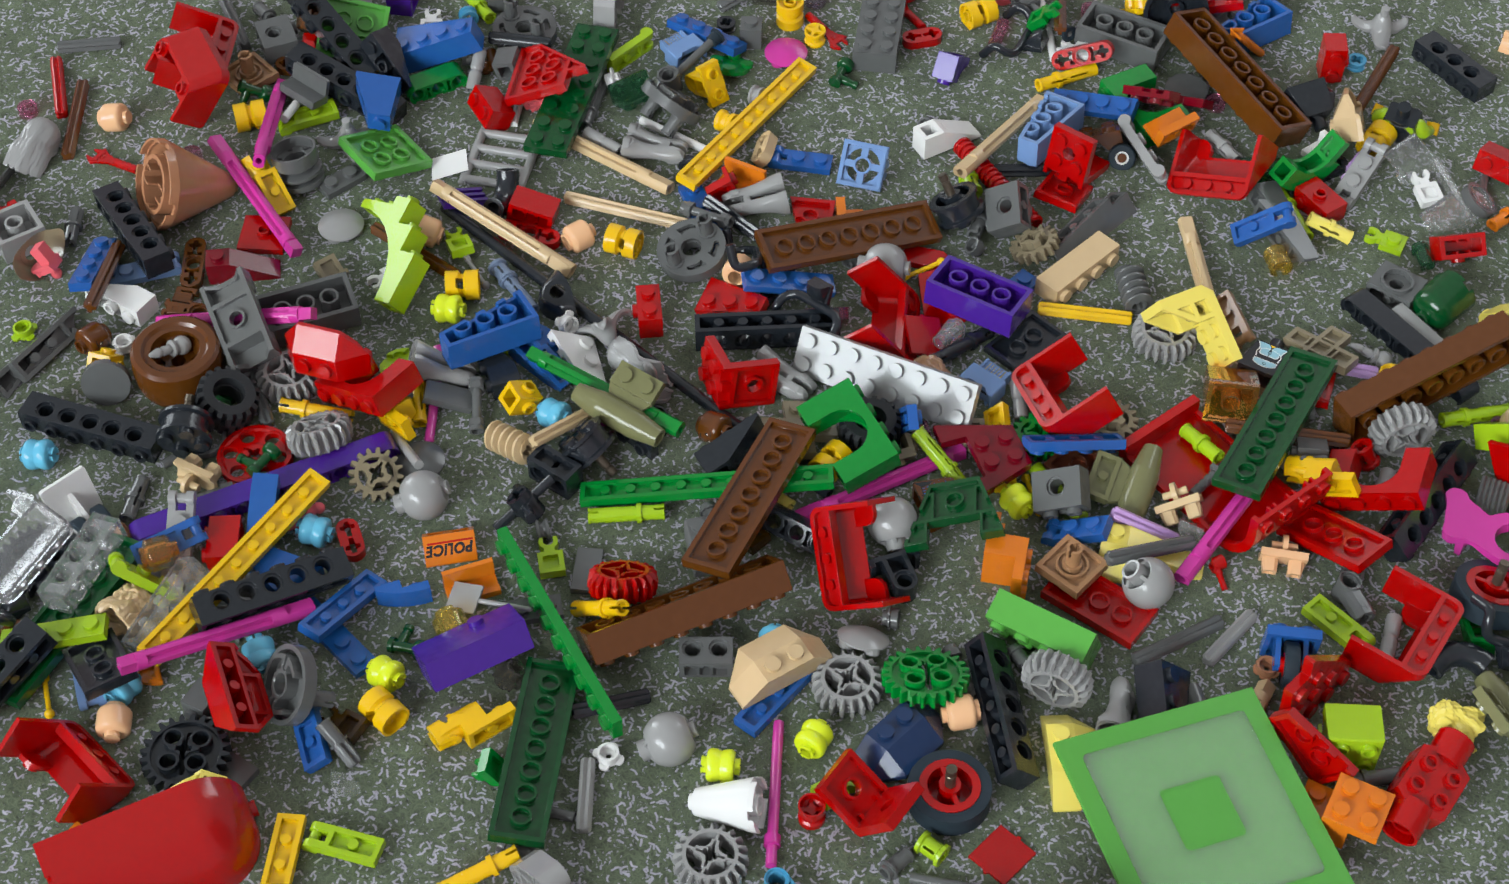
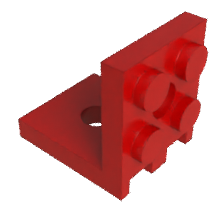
(1073, 156)
(729, 381)
(874, 805)

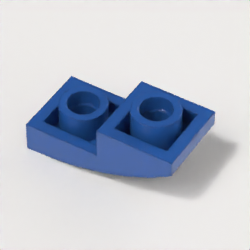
(393, 595)

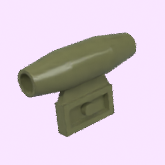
(624, 405)
(1132, 487)
(1493, 700)

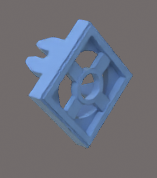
(882, 153)

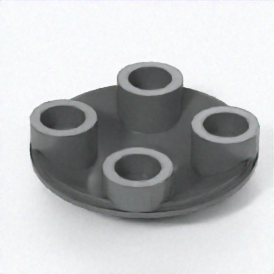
(428, 452)

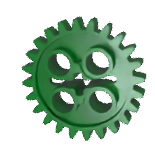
(906, 678)

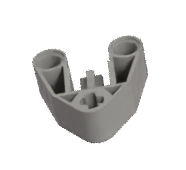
(606, 12)
(539, 869)

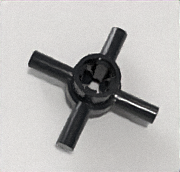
(525, 503)

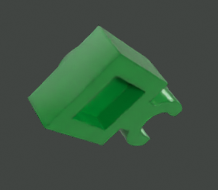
(1041, 16)

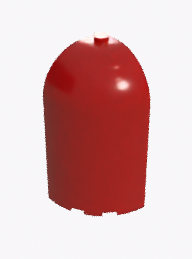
(177, 836)

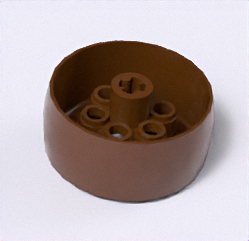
(181, 373)

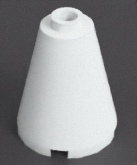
(732, 803)

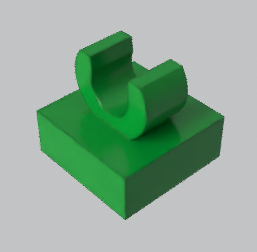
(489, 767)

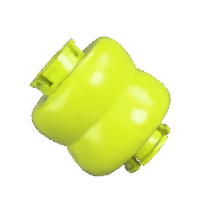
(448, 308)
(1016, 501)
(385, 672)
(813, 738)
(720, 765)

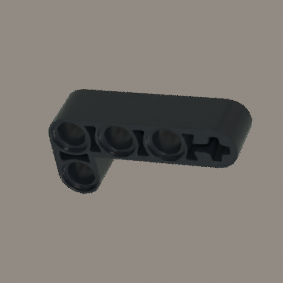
(788, 529)

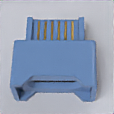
(680, 47)
(992, 379)

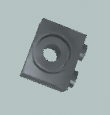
(276, 37)
(1000, 218)
(1395, 285)
(1073, 498)

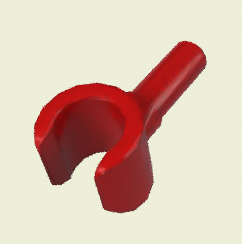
(1216, 566)

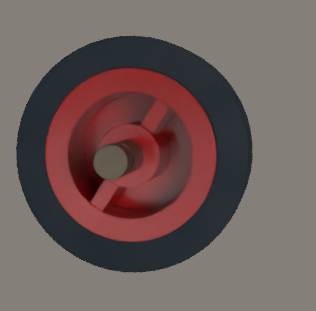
(1489, 582)
(954, 793)

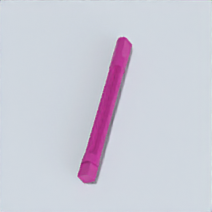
(269, 125)
(255, 195)
(273, 316)
(887, 481)
(1212, 539)
(225, 633)

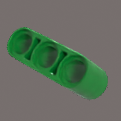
(436, 81)

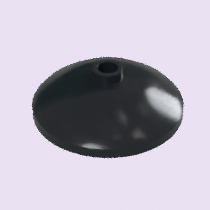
(1162, 10)

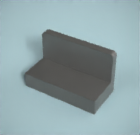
(306, 86)

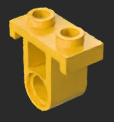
(708, 83)

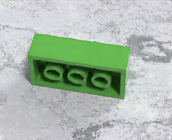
(1040, 628)

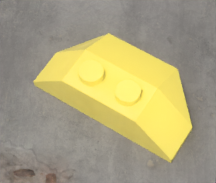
(1055, 729)

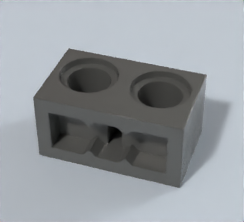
(705, 662)

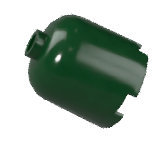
(1443, 300)

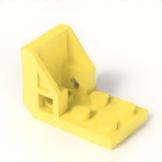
(1205, 316)

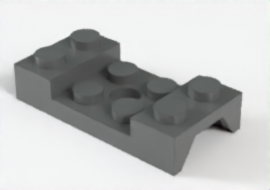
(250, 341)

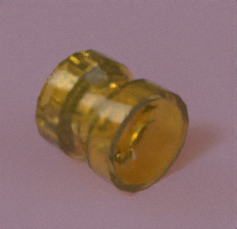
(1277, 260)

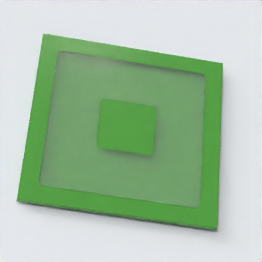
(1200, 799)

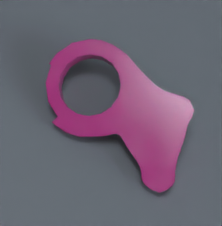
(1470, 525)

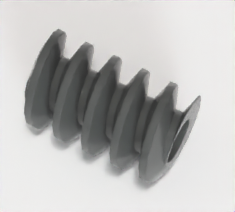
(1133, 288)

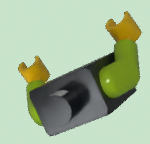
(1405, 120)

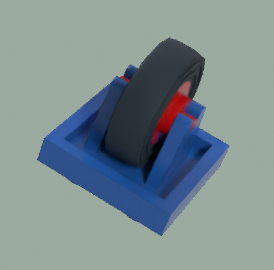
(1288, 648)

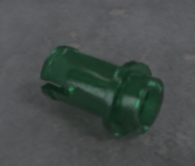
(1421, 252)

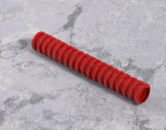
(988, 173)

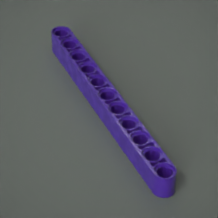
(235, 498)

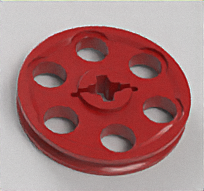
(234, 443)

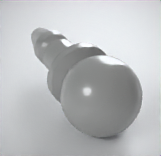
(179, 345)
(1376, 356)

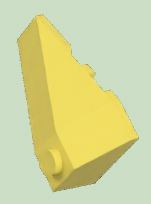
(1126, 536)

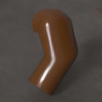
(488, 64)

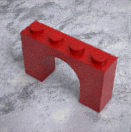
(376, 395)
(1404, 491)

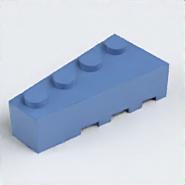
(1037, 133)

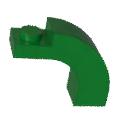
(1318, 162)

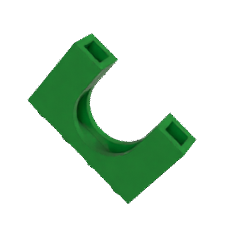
(1137, 76)
(842, 404)

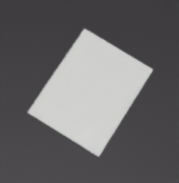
(449, 164)

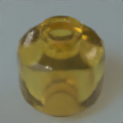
(448, 618)

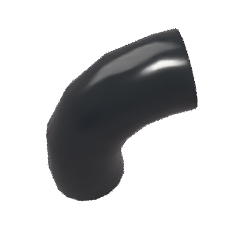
(506, 183)
(1462, 655)

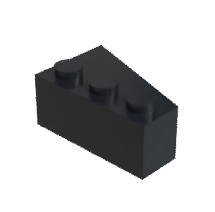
(1160, 687)

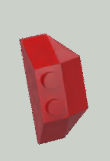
(327, 353)
(234, 689)

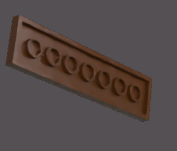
(846, 236)
(748, 498)

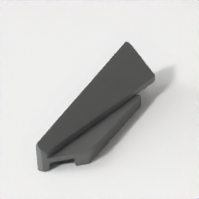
(1097, 215)
(1294, 239)
(37, 353)

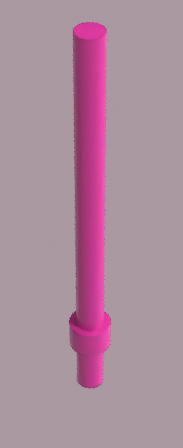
(772, 838)

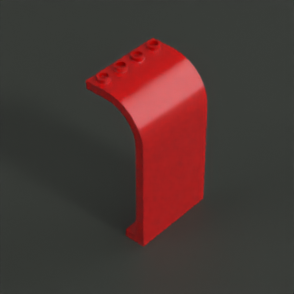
(1187, 468)

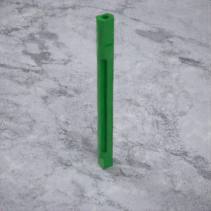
(575, 376)

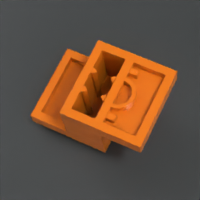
(1007, 562)
(1351, 808)

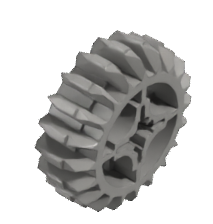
(1161, 343)
(279, 379)
(1402, 428)
(319, 433)
(1057, 679)
(852, 696)
(701, 847)

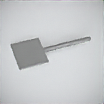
(468, 596)

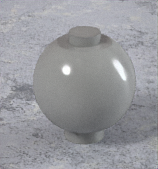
(891, 255)
(422, 495)
(893, 523)
(1147, 582)
(668, 739)

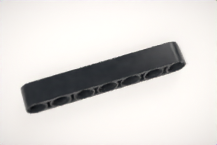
(1394, 331)

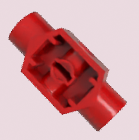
(1428, 786)

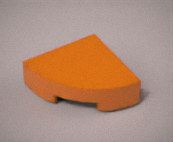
(151, 676)

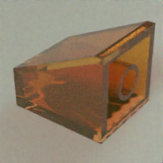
(1229, 393)

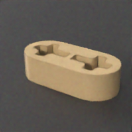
(764, 149)

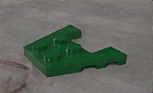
(954, 504)

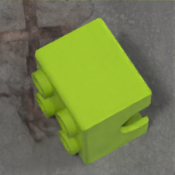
(1355, 732)

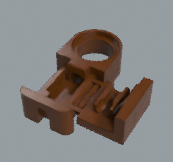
(183, 302)

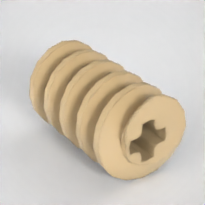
(508, 442)

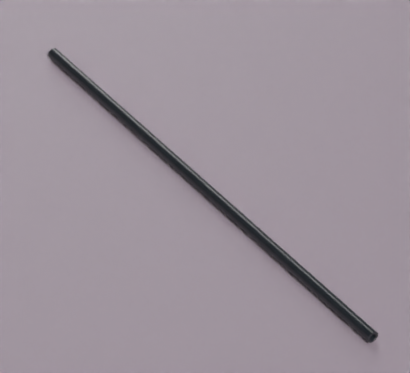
(586, 313)

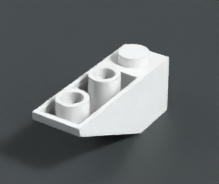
(940, 135)
(130, 303)

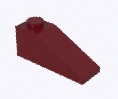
(222, 264)

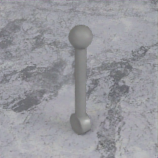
(484, 284)

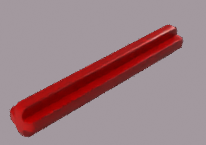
(59, 88)

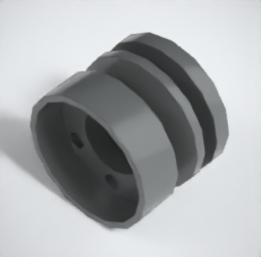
(298, 163)

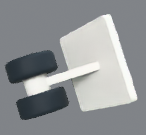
(74, 498)

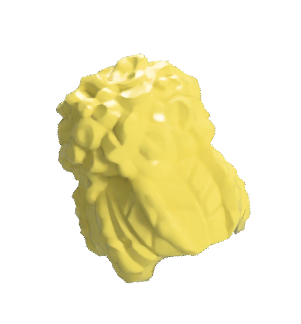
(1451, 714)

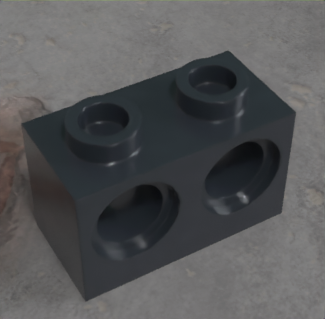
(566, 472)

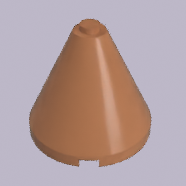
(178, 183)

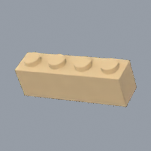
(1077, 268)

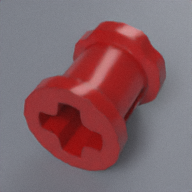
(1366, 454)

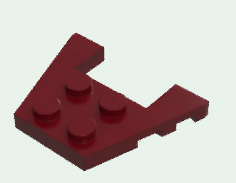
(1165, 97)
(993, 447)

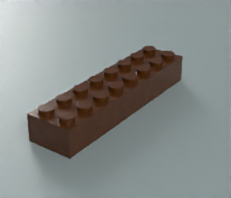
(1236, 77)
(1425, 376)
(683, 610)

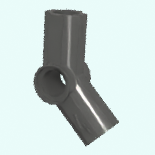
(1348, 592)

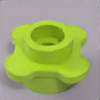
(24, 331)

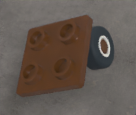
(1109, 135)

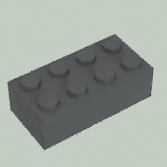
(879, 35)
(1134, 37)
(331, 297)

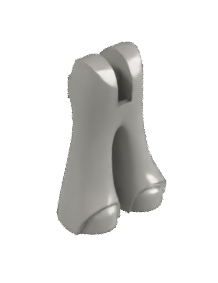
(647, 145)
(744, 200)
(434, 367)
(790, 381)
(1120, 704)

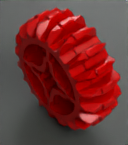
(623, 580)

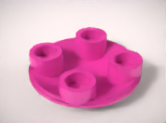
(785, 51)

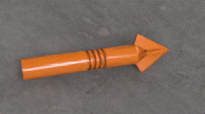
(1246, 41)

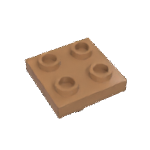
(252, 69)
(1071, 566)

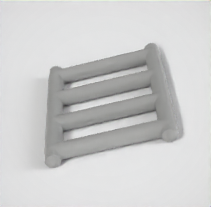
(479, 147)

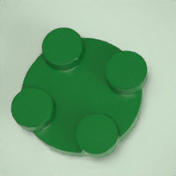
(733, 66)

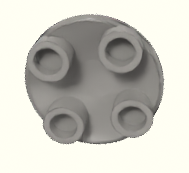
(341, 225)
(862, 638)

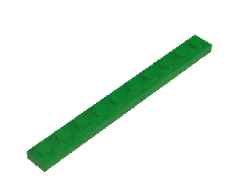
(690, 486)
(561, 637)

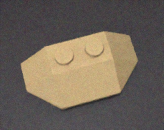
(1349, 117)
(775, 663)

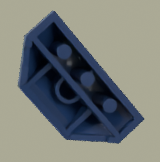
(901, 741)

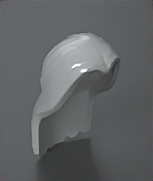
(34, 147)
(622, 349)

